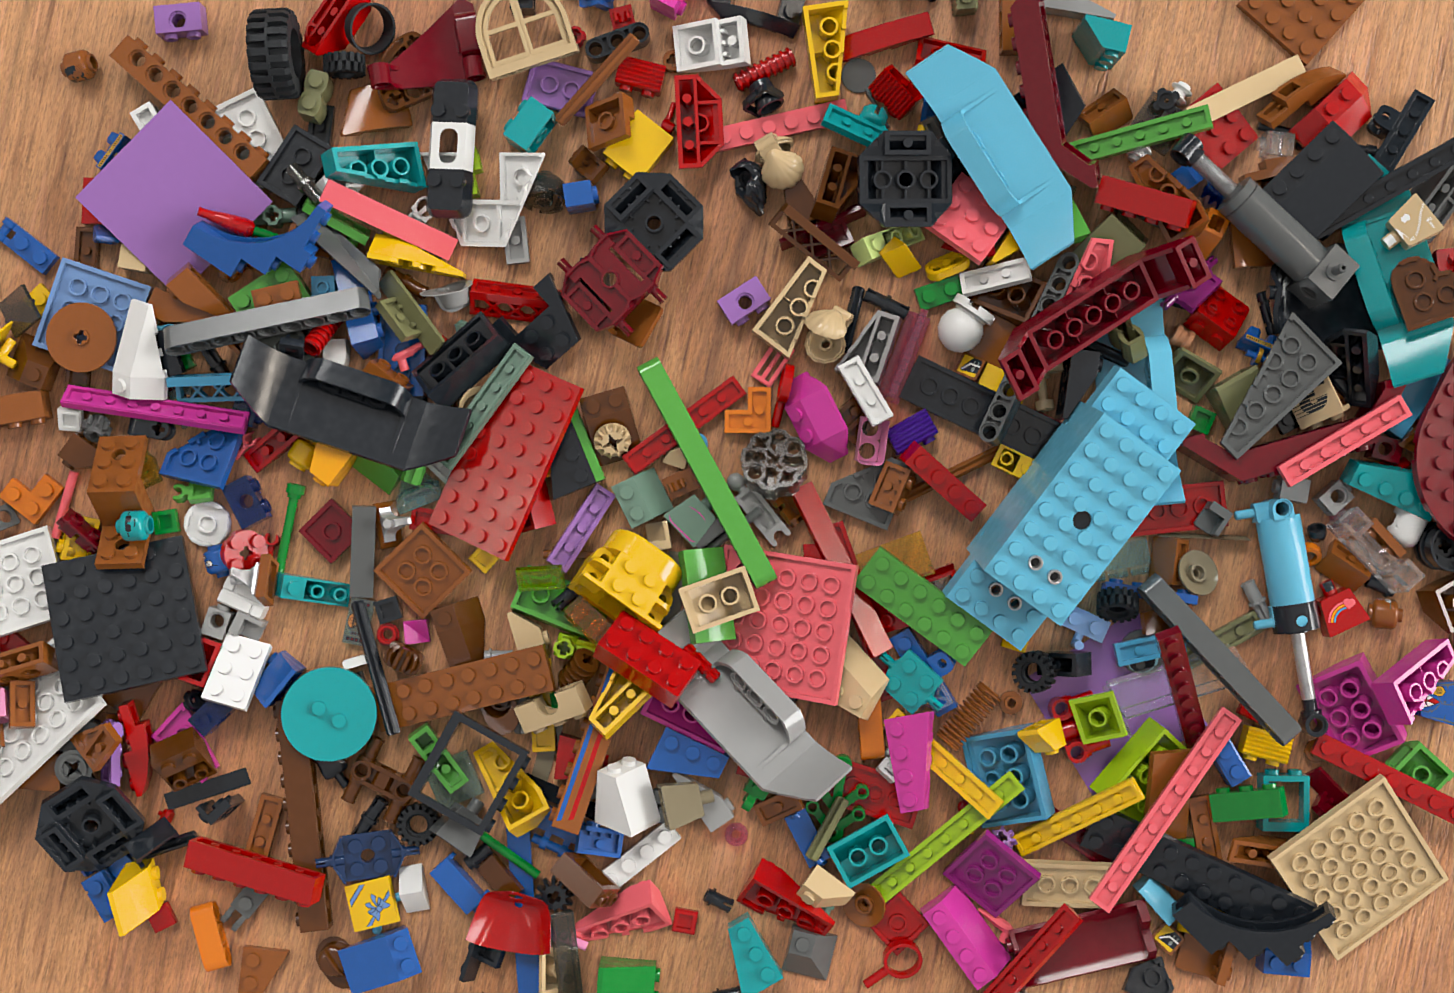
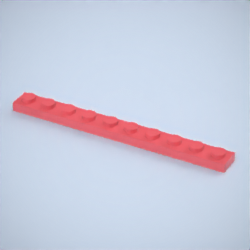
(1165, 809)

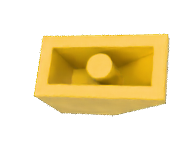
(1044, 736)

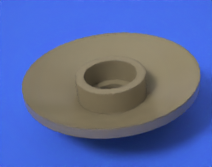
(1204, 569)

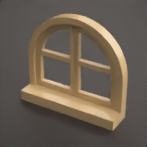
(531, 57)

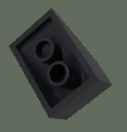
(1075, 380)

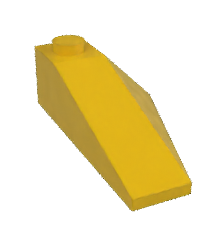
(525, 804)

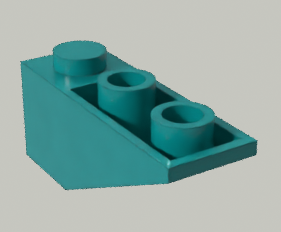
(312, 589)

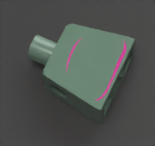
(692, 518)

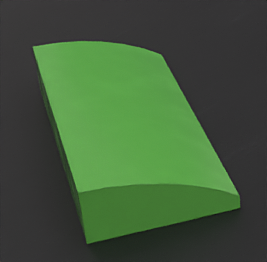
(698, 566)
(538, 607)

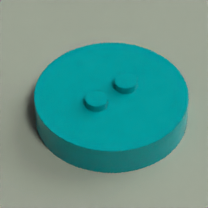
(329, 713)

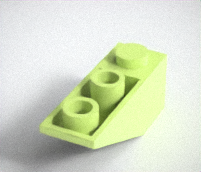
(868, 248)

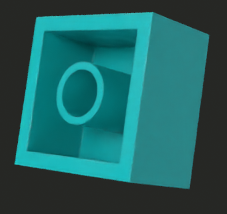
(529, 126)

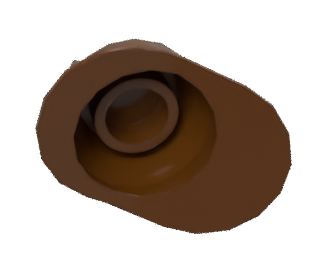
(501, 717)
(329, 960)

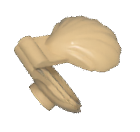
(780, 167)
(827, 327)

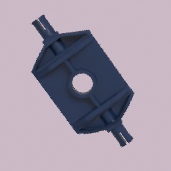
(351, 867)

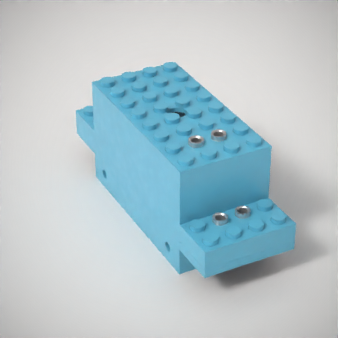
(1071, 509)

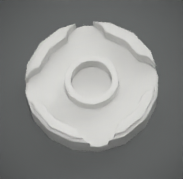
(207, 523)

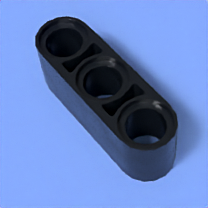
(605, 41)

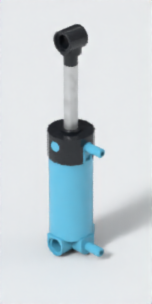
(1289, 592)

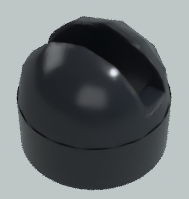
(1316, 532)

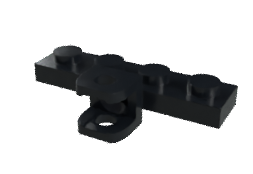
(1398, 128)

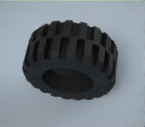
(275, 54)

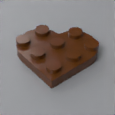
(1422, 292)

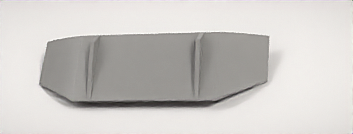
(756, 722)

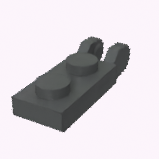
(246, 904)

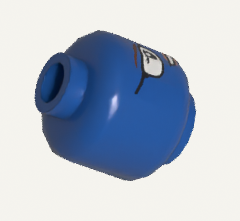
(214, 563)

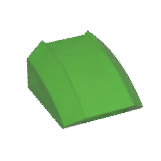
(1421, 764)

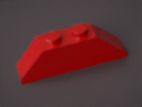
(326, 28)
(1345, 105)
(698, 121)

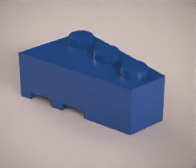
(686, 756)

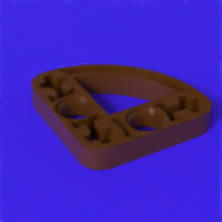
(384, 95)

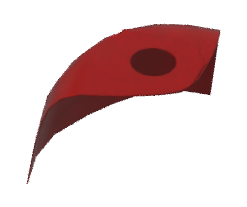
(511, 928)

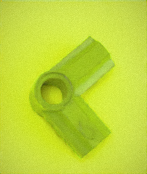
(568, 644)

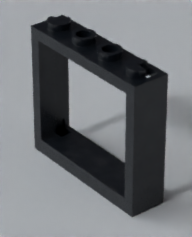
(437, 752)

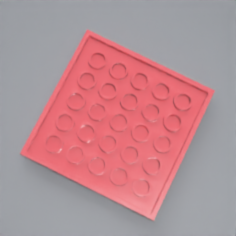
(800, 624)

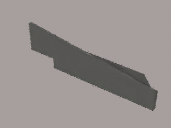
(346, 256)

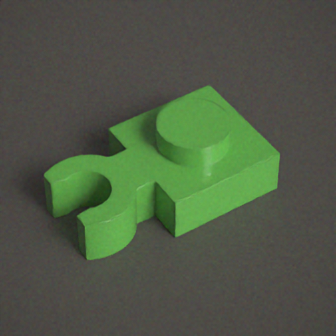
(193, 493)

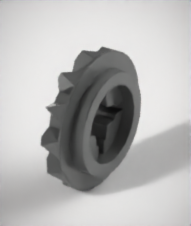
(63, 768)

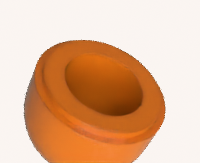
(1313, 547)

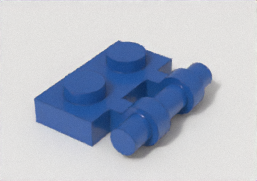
(544, 841)

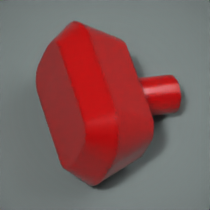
(168, 813)

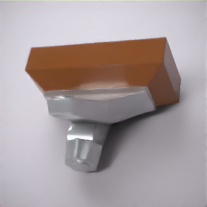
(390, 524)
(260, 578)

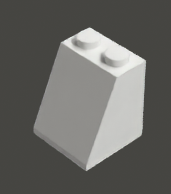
(625, 797)

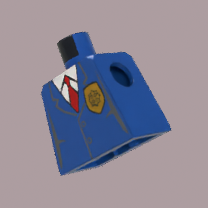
(1440, 704)

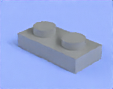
(517, 247)

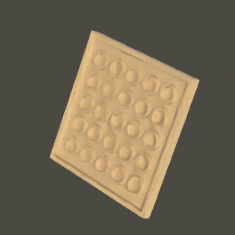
(1361, 861)

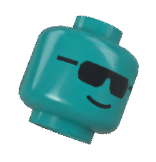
(135, 525)

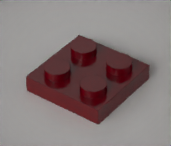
(329, 531)

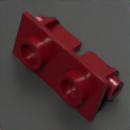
(74, 523)

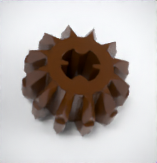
(403, 658)

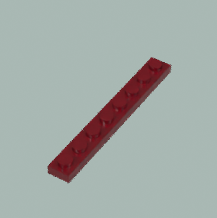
(1181, 684)

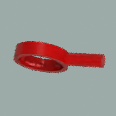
(783, 393)
(885, 970)

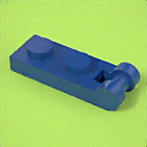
(27, 246)

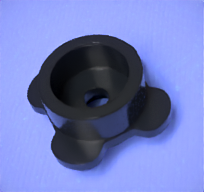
(1165, 94)

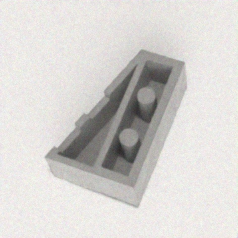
(875, 344)

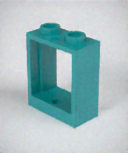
(1287, 825)

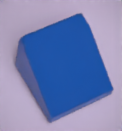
(103, 235)

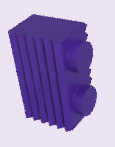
(914, 428)

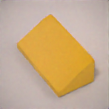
(899, 258)

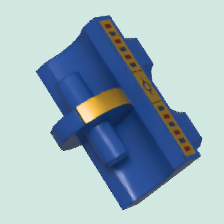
(117, 143)
(1255, 347)

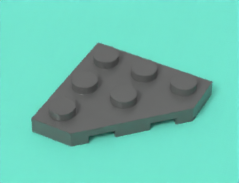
(853, 494)

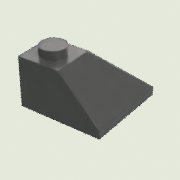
(809, 953)

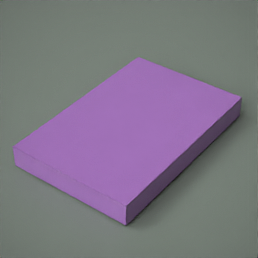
(555, 85)

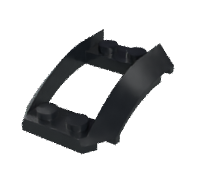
(785, 21)

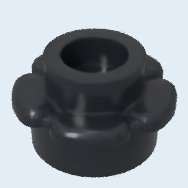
(193, 694)

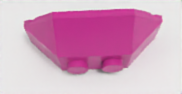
(817, 418)

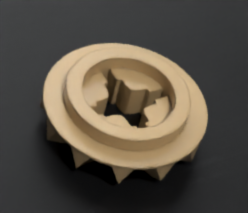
(617, 432)

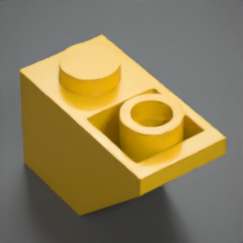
(1006, 458)

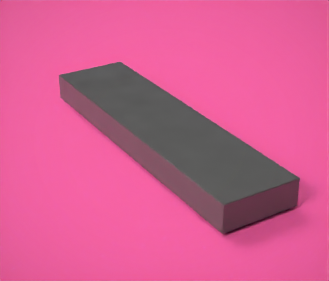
(362, 551)

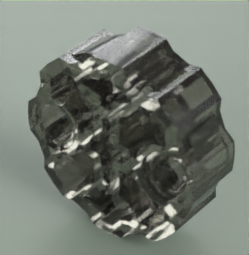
(787, 477)

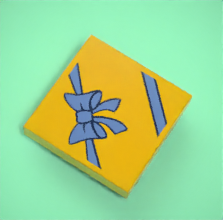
(372, 903)

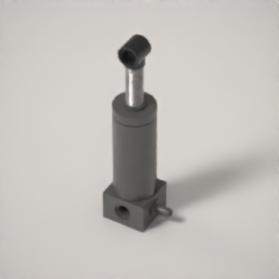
(1314, 269)

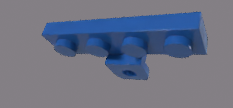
(907, 640)

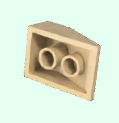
(718, 599)

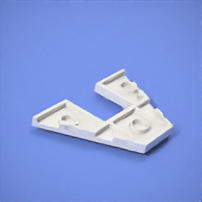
(494, 220)

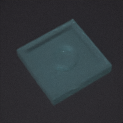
(468, 790)

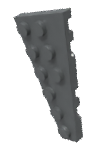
(1286, 377)

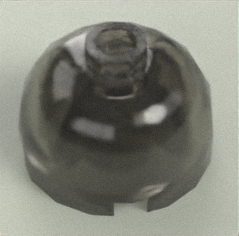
(546, 193)

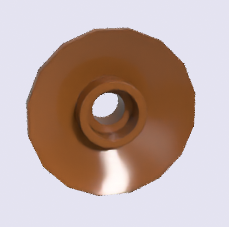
(859, 911)

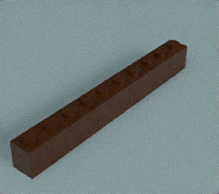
(303, 824)

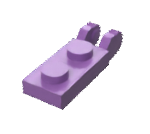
(112, 770)

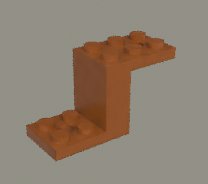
(118, 488)

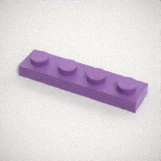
(581, 527)

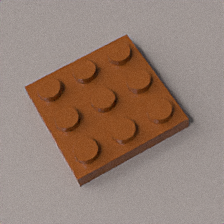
(422, 570)

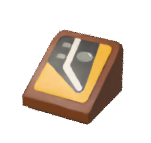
(969, 366)
(1168, 938)

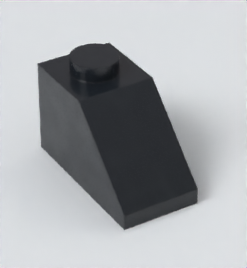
(1070, 663)

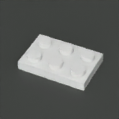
(236, 672)

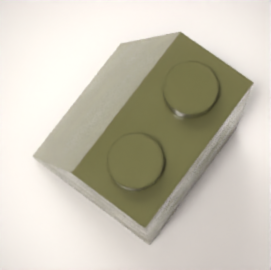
(1126, 237)
(1229, 393)

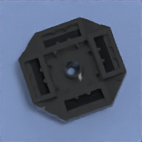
(661, 198)
(84, 845)

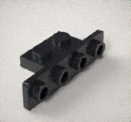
(475, 956)

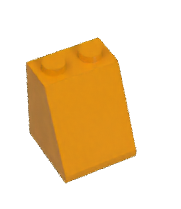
(330, 465)

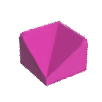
(416, 631)

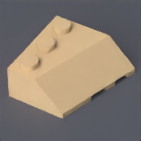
(860, 682)

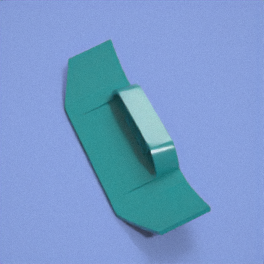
(1410, 354)

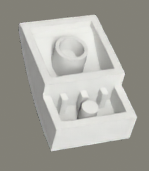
(711, 45)

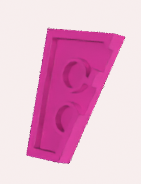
(176, 723)

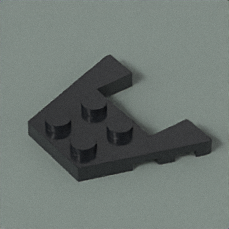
(548, 334)

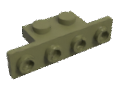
(405, 315)

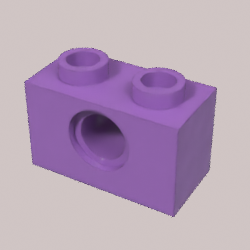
(167, 17)
(751, 289)

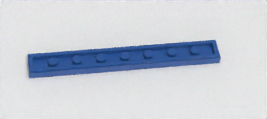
(526, 965)

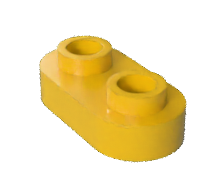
(946, 266)

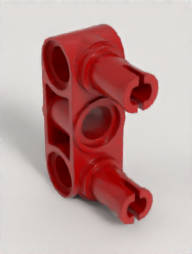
(1071, 731)

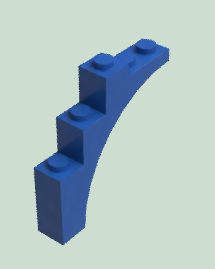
(233, 252)

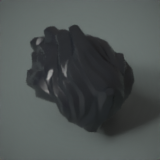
(750, 185)

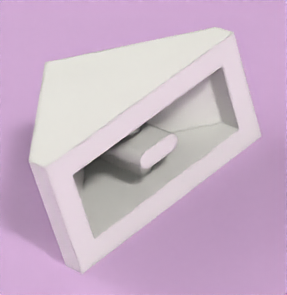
(413, 888)

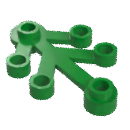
(851, 798)

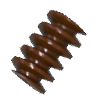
(579, 667)

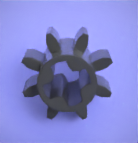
(95, 427)

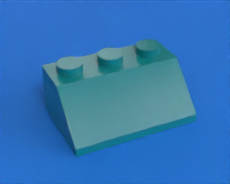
(1101, 41)
(868, 851)

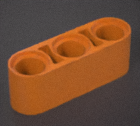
(871, 735)
(210, 936)

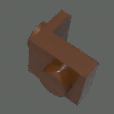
(588, 165)

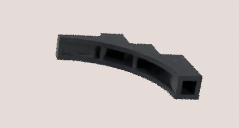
(1251, 937)

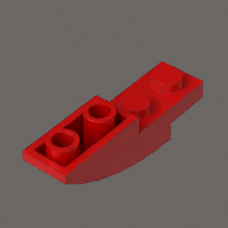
(137, 757)

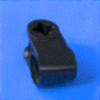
(151, 429)

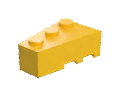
(616, 705)

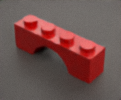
(942, 481)

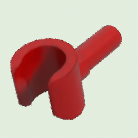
(666, 124)
(271, 546)

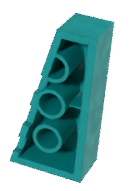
(378, 165)
(1387, 483)

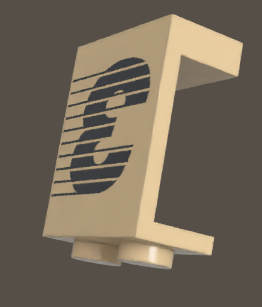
(1319, 406)

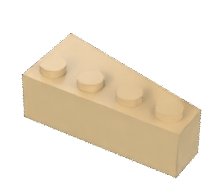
(787, 314)

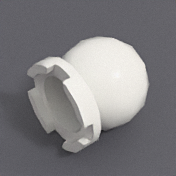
(962, 326)

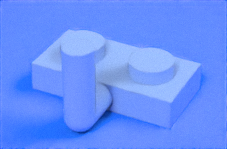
(1086, 625)

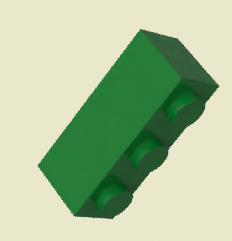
(1248, 803)

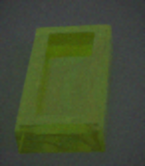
(540, 578)

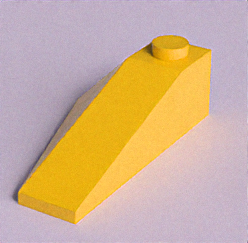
(398, 253)

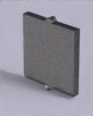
(21, 310)

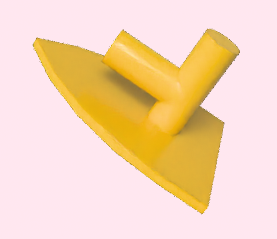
(7, 346)

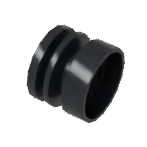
(1428, 550)

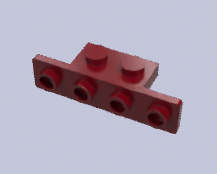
(836, 231)
(1328, 791)

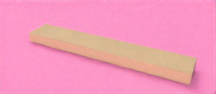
(1252, 88)

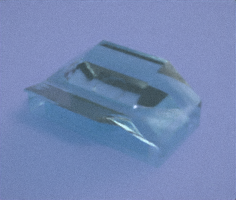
(415, 496)

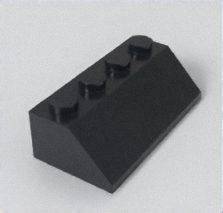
(462, 361)

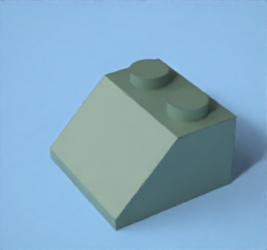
(642, 497)

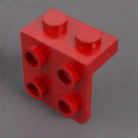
(1218, 318)

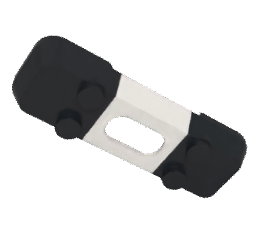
(451, 184)

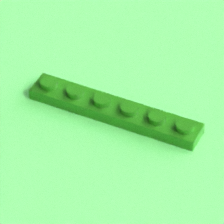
(1146, 133)

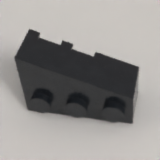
(570, 466)

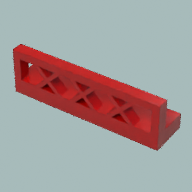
(512, 294)

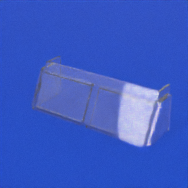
(1149, 690)

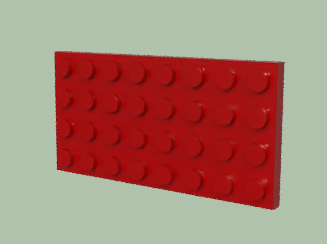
(507, 464)

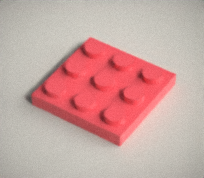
(969, 221)

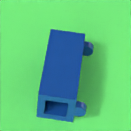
(804, 833)
(458, 884)

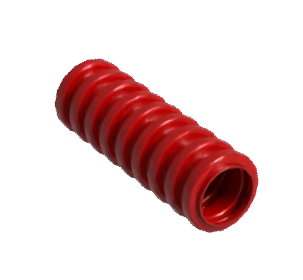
(766, 68)
(319, 338)

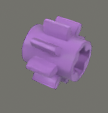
(1001, 834)

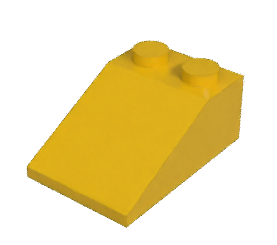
(136, 895)

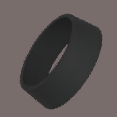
(388, 28)

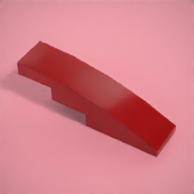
(887, 36)

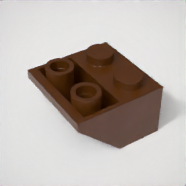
(182, 759)

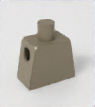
(682, 803)

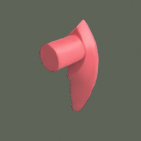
(401, 356)
(998, 922)

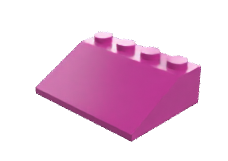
(1352, 707)

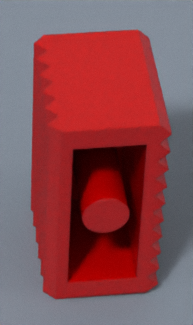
(640, 77)
(895, 92)

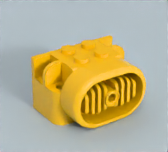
(629, 577)

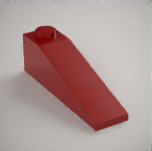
(269, 449)

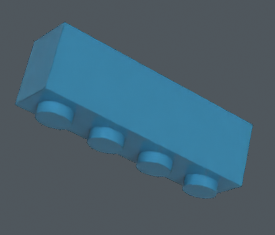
(1416, 397)

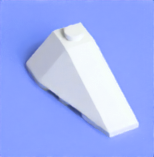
(138, 361)

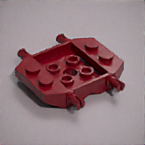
(625, 293)

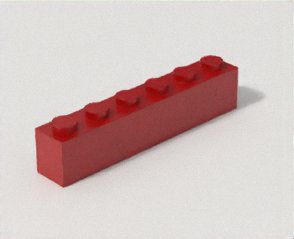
(254, 871)

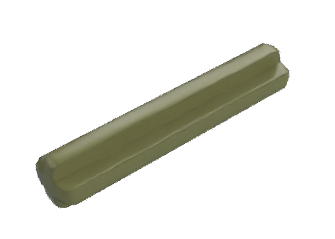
(827, 828)

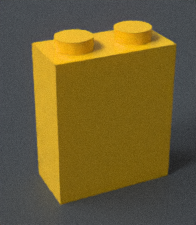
(641, 150)

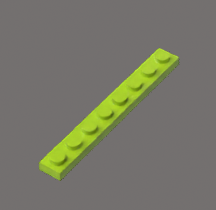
(942, 840)

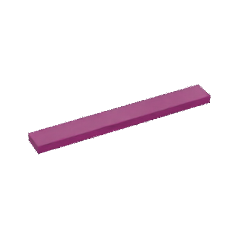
(156, 410)

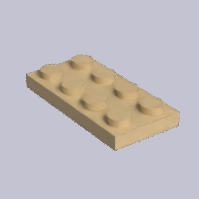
(1064, 883)

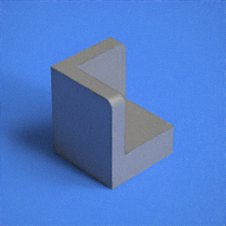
(247, 626)

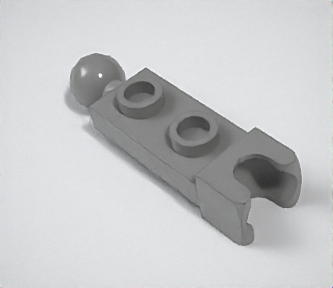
(769, 521)

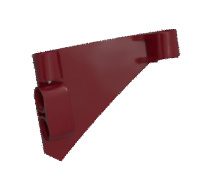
(441, 52)

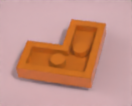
(754, 419)
(32, 503)

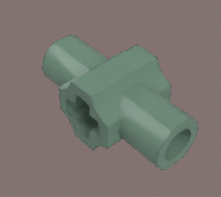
(284, 216)

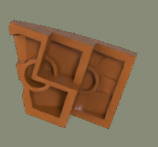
(367, 114)
(1244, 252)

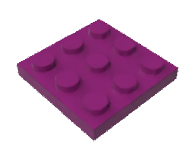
(991, 873)

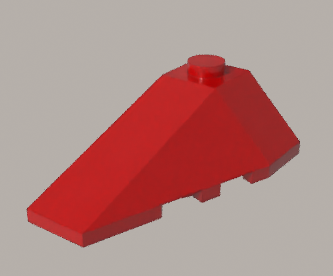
(775, 892)

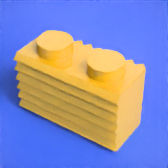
(1259, 743)

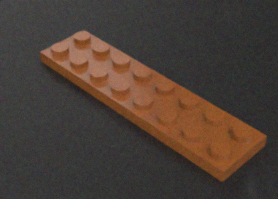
(470, 686)

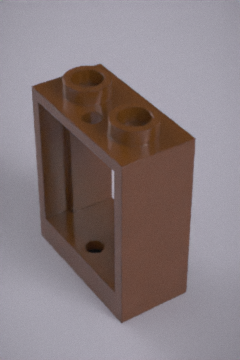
(586, 880)

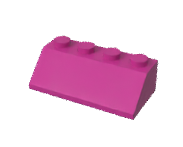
(679, 720)
(966, 935)

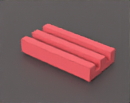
(761, 379)

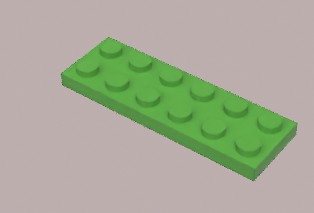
(921, 606)

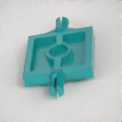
(912, 681)

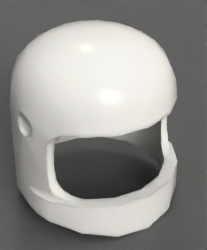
(1407, 528)

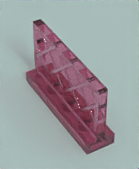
(904, 355)

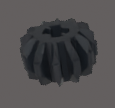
(550, 887)

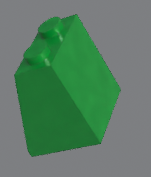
(627, 975)

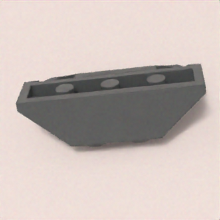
(1438, 195)

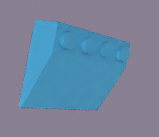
(1000, 751)

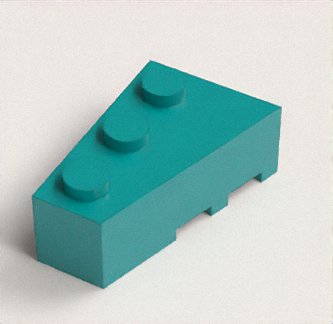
(753, 959)

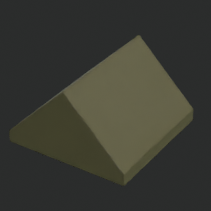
(1193, 374)

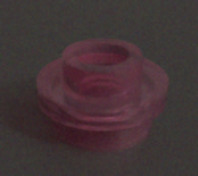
(736, 841)

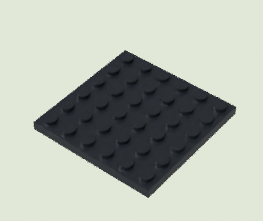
(124, 624)

